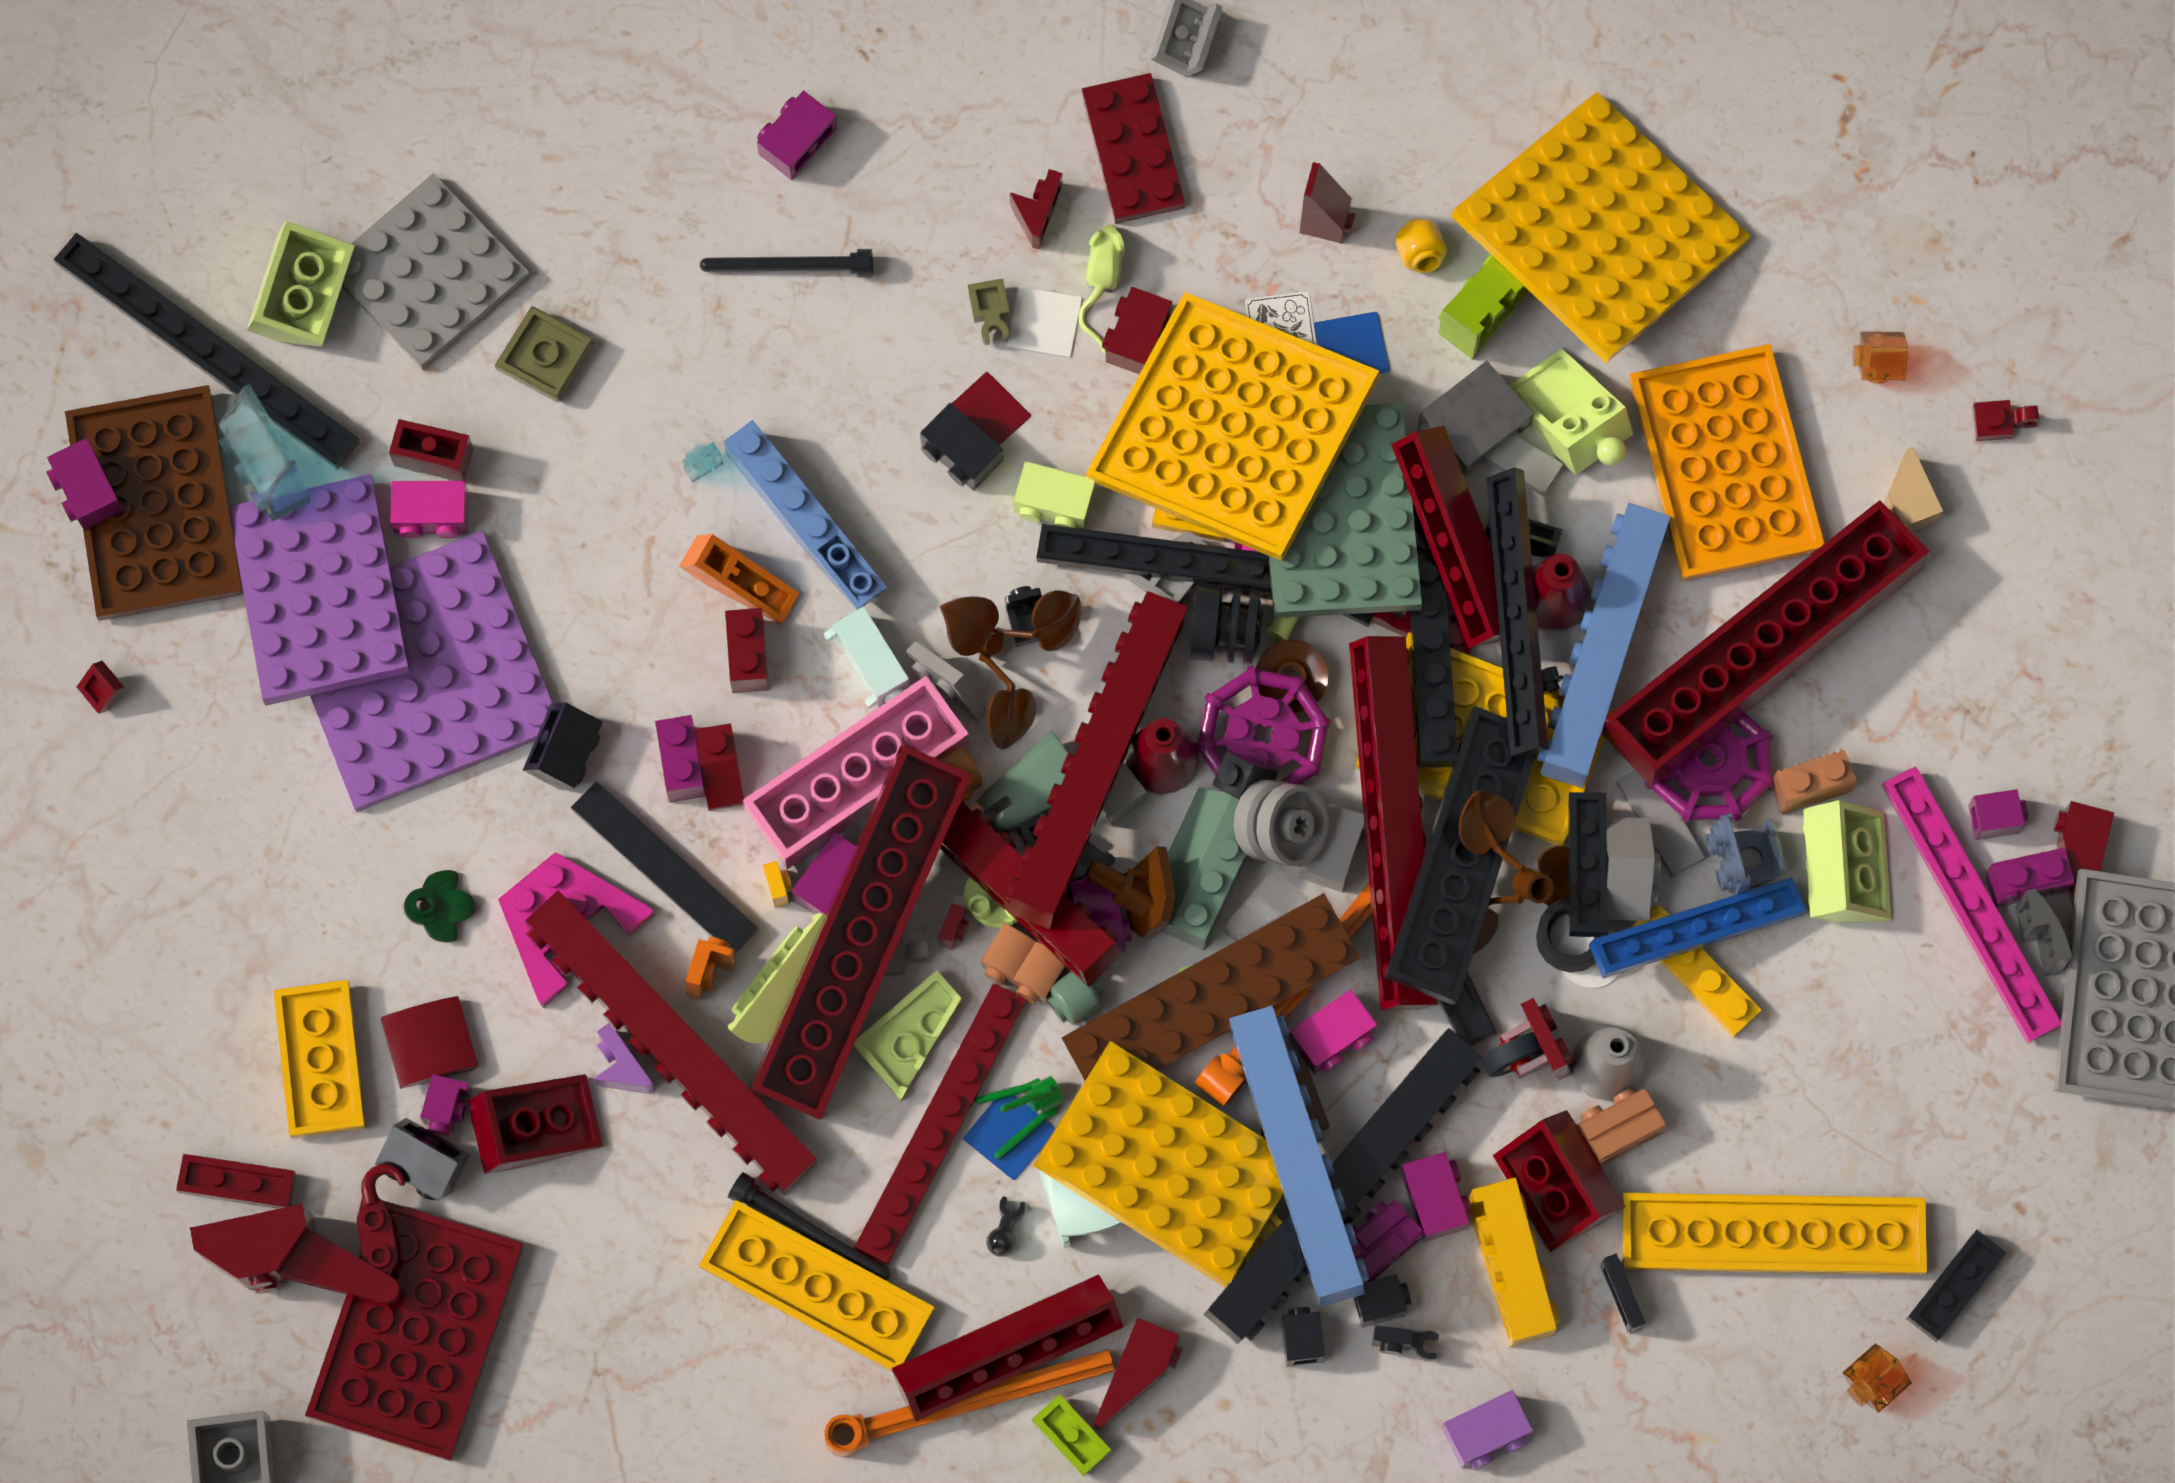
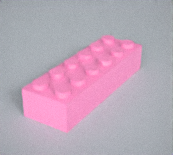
(846, 774)

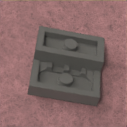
(2040, 924)

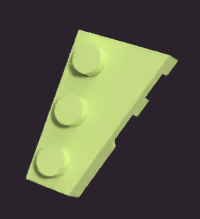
(907, 1032)

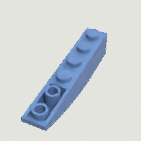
(802, 515)

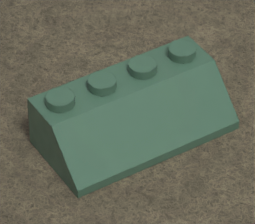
(1204, 866)

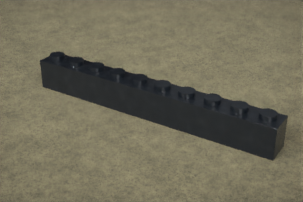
(1356, 1174)

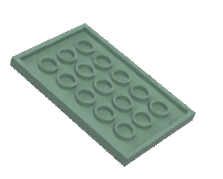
(1359, 534)

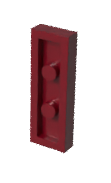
(236, 1181)

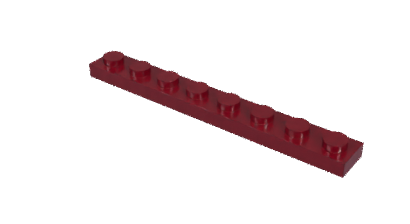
(940, 1124)

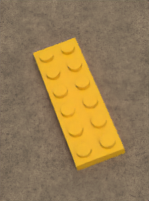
(816, 1287)

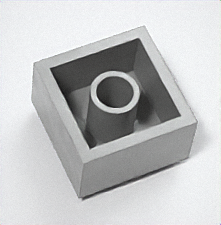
(231, 1449)

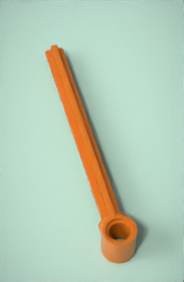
(1225, 1073)
(1014, 1388)

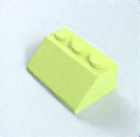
(300, 286)
(1846, 863)

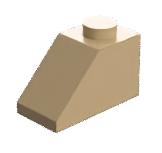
(1912, 495)

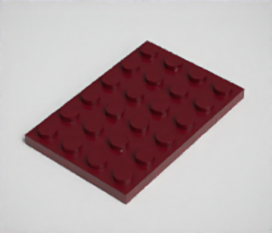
(415, 1364)

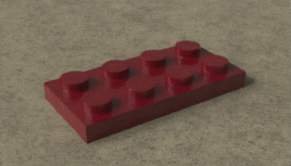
(1133, 148)

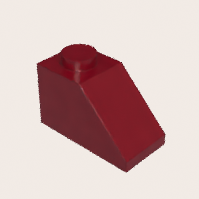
(719, 766)

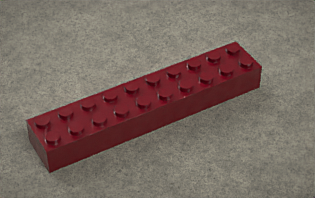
(1765, 643)
(860, 932)

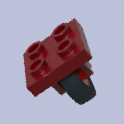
(1530, 1046)

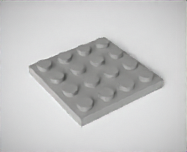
(430, 271)

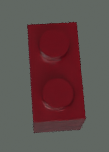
(1137, 330)
(431, 450)
(746, 650)

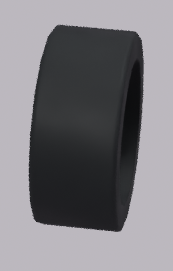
(1547, 949)

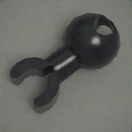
(1002, 1236)

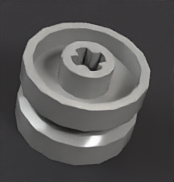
(1281, 822)

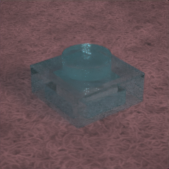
(702, 461)

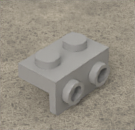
(1187, 36)

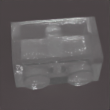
(1268, 902)

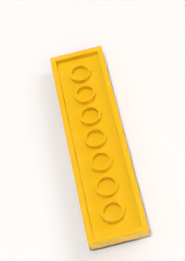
(1774, 1233)

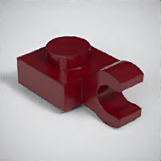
(1996, 420)

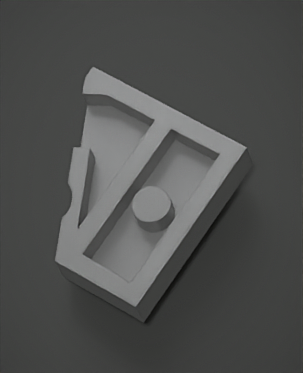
(946, 679)

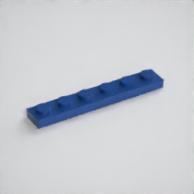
(1697, 927)

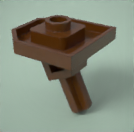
(1144, 891)

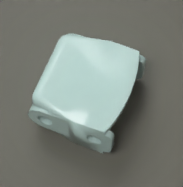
(1072, 1212)

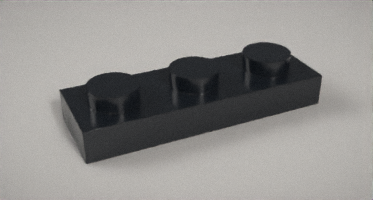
(1956, 1285)

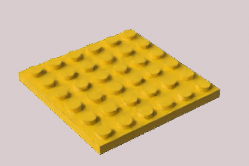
(1600, 226)
(1233, 426)

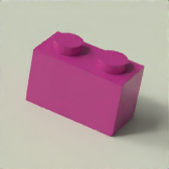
(429, 508)
(1333, 1032)

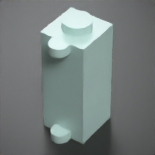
(869, 656)

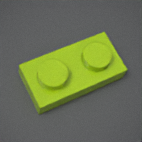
(1071, 1435)

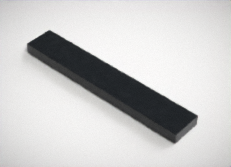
(663, 867)

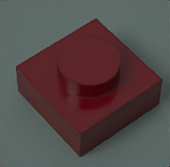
(100, 687)
(954, 927)

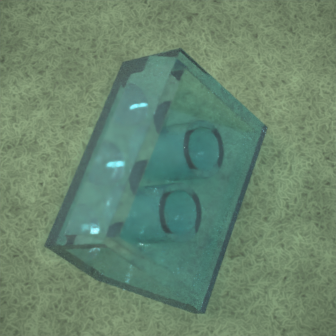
(261, 457)

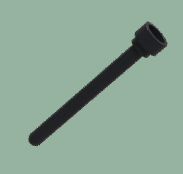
(858, 263)
(748, 1192)

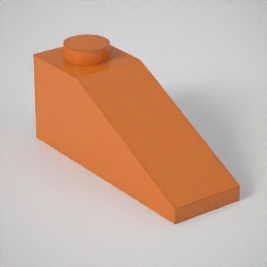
(738, 577)

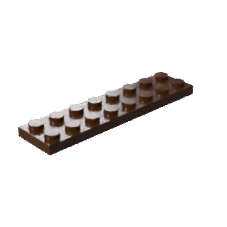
(1233, 981)

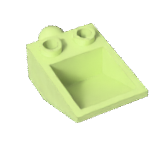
(1574, 413)

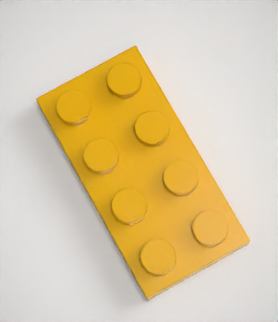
(319, 1059)

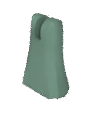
(1026, 785)

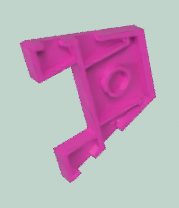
(584, 892)

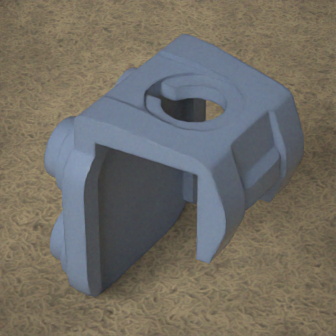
(1728, 844)

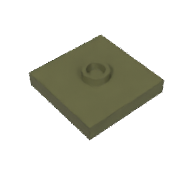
(544, 354)

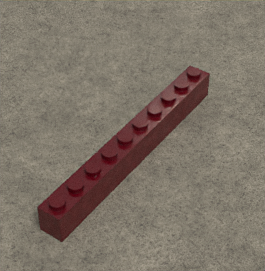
(1097, 760)
(1388, 797)
(670, 1042)

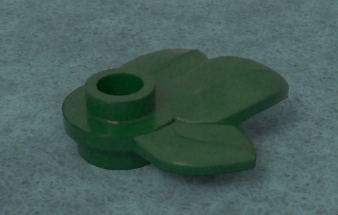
(445, 904)

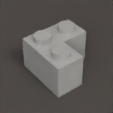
(1631, 867)

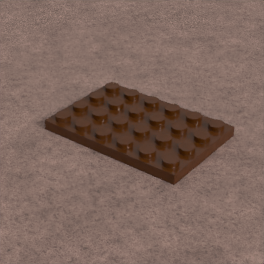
(175, 522)

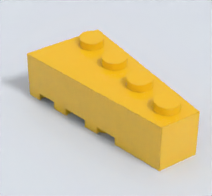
(1512, 1262)

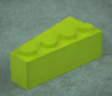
(1480, 307)

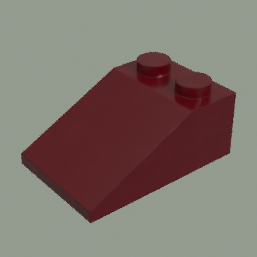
(534, 1123)

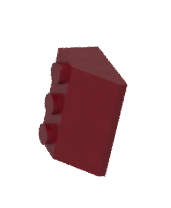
(1559, 1180)

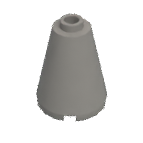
(1608, 1063)

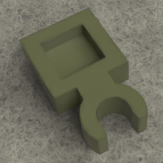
(989, 305)

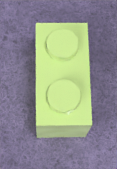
(1053, 496)

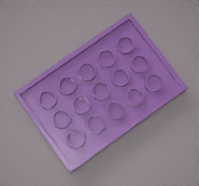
(319, 592)

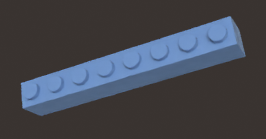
(1604, 645)
(1297, 1157)

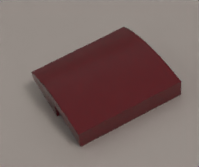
(429, 1041)

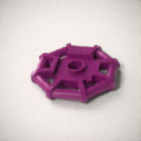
(1267, 713)
(1723, 776)

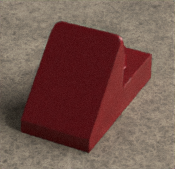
(1034, 214)

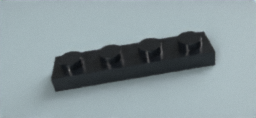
(1587, 864)

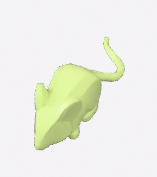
(1102, 270)

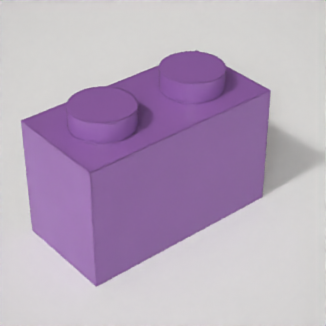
(1488, 1430)

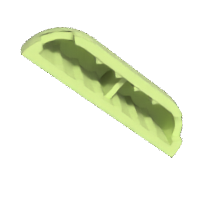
(769, 991)

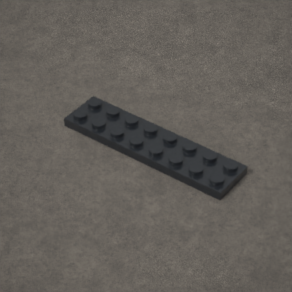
(1452, 881)

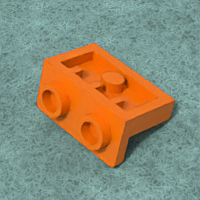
(702, 970)

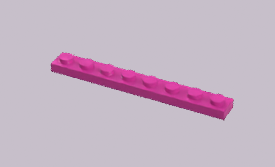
(1971, 905)

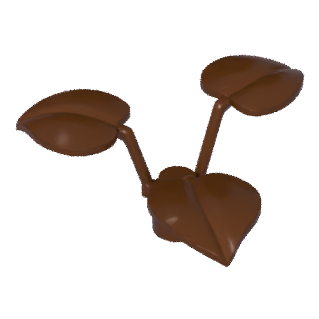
(972, 630)
(1491, 820)

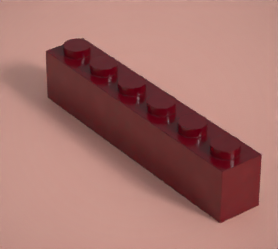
(1452, 530)
(992, 864)
(1007, 1347)

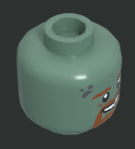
(1074, 1000)

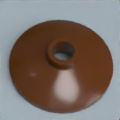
(1297, 657)

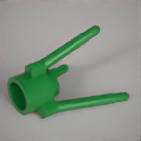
(1040, 1095)

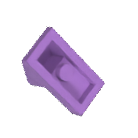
(626, 1072)

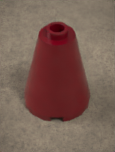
(1560, 592)
(1162, 756)

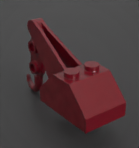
(285, 1246)

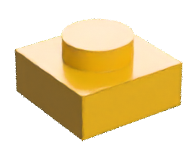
(778, 883)

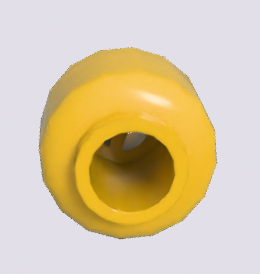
(1421, 245)

